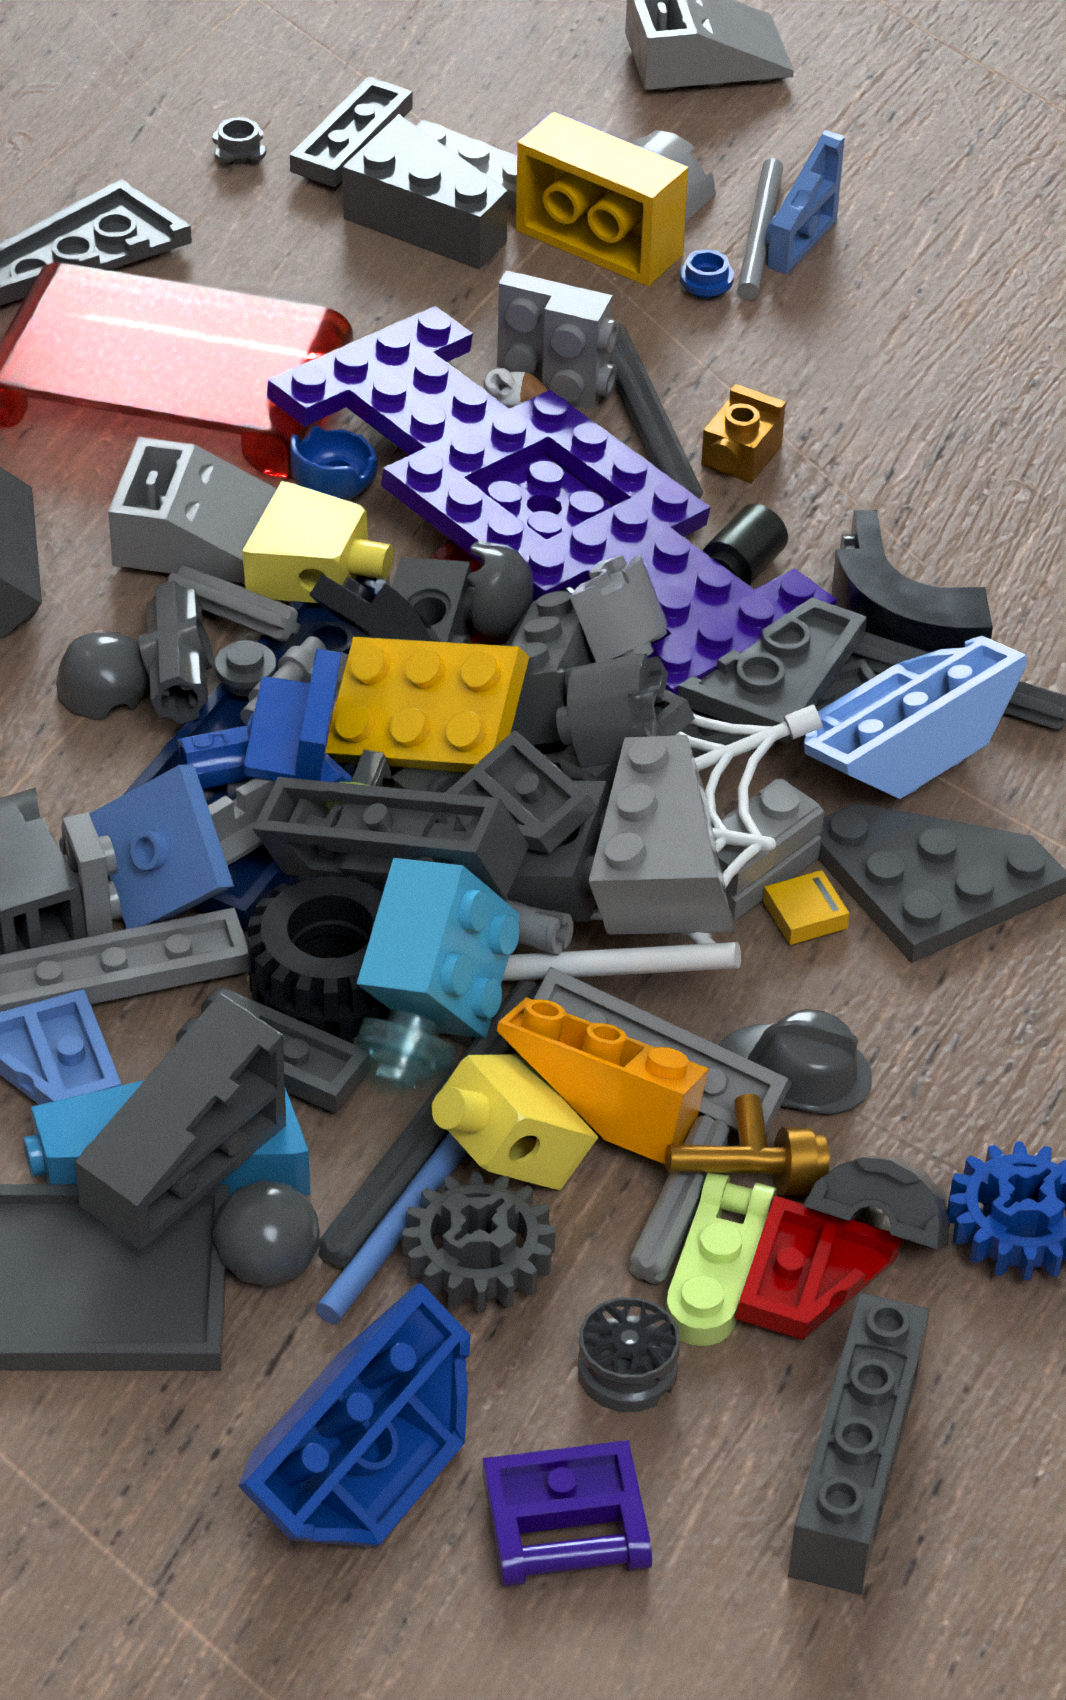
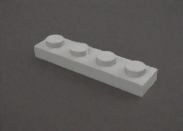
(127, 961)
(728, 1072)

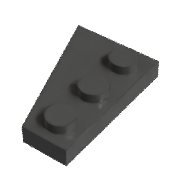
(780, 671)

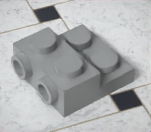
(558, 337)

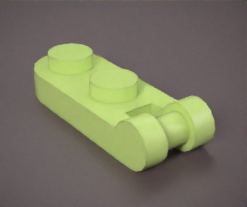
(717, 1259)

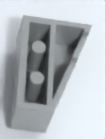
(658, 845)

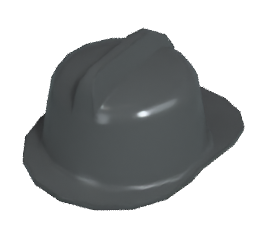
(814, 1054)

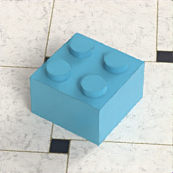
(440, 946)

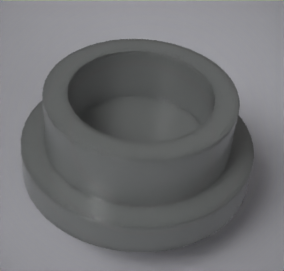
(243, 666)

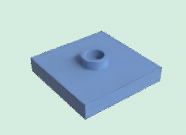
(163, 848)

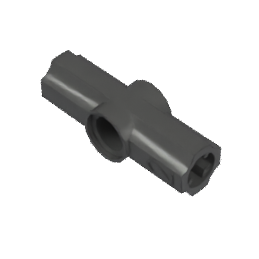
(176, 653)

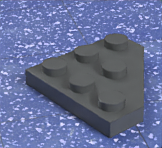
(933, 876)

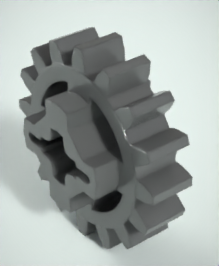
(478, 1241)

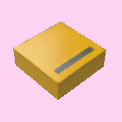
(806, 907)

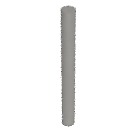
(762, 214)

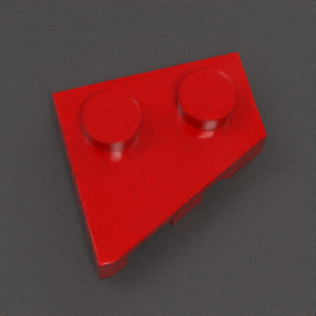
(810, 1267)

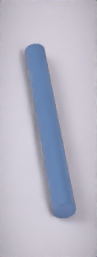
(388, 1232)

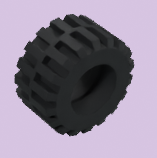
(291, 945)

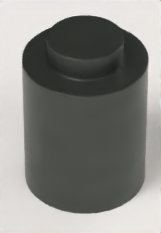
(749, 542)

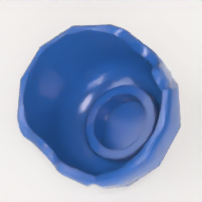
(333, 462)

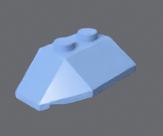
(918, 716)

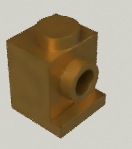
(744, 434)

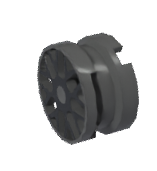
(628, 1358)

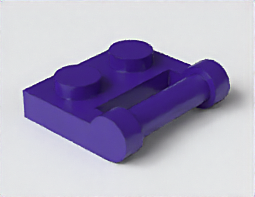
(563, 1492)

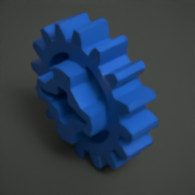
(1020, 1213)

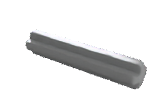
(239, 604)
(674, 1209)

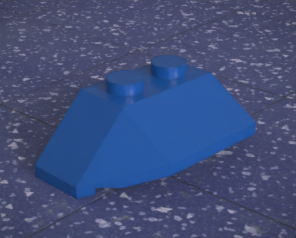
(367, 1429)

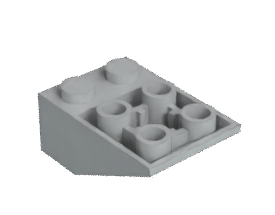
(703, 43)
(184, 509)

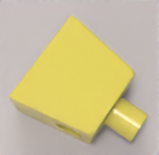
(310, 536)
(495, 1107)

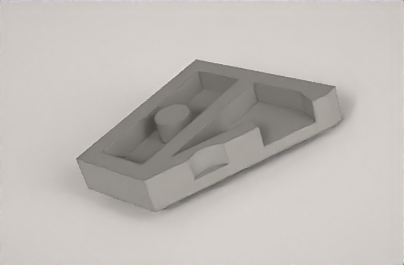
(92, 861)

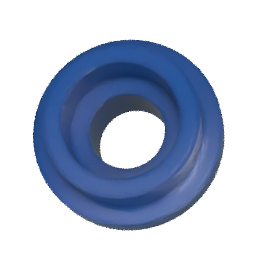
(706, 273)

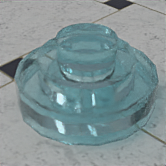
(405, 1047)

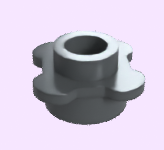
(238, 141)

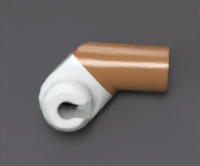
(512, 387)

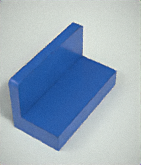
(293, 723)

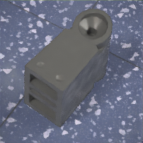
(37, 887)

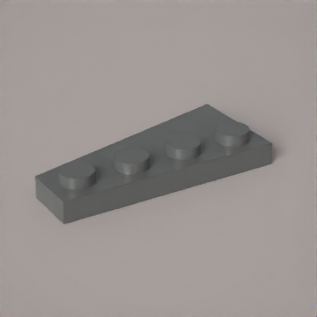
(97, 232)

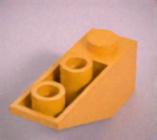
(617, 1084)

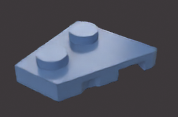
(809, 206)
(55, 1049)

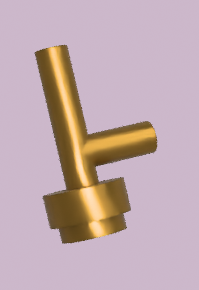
(795, 1160)

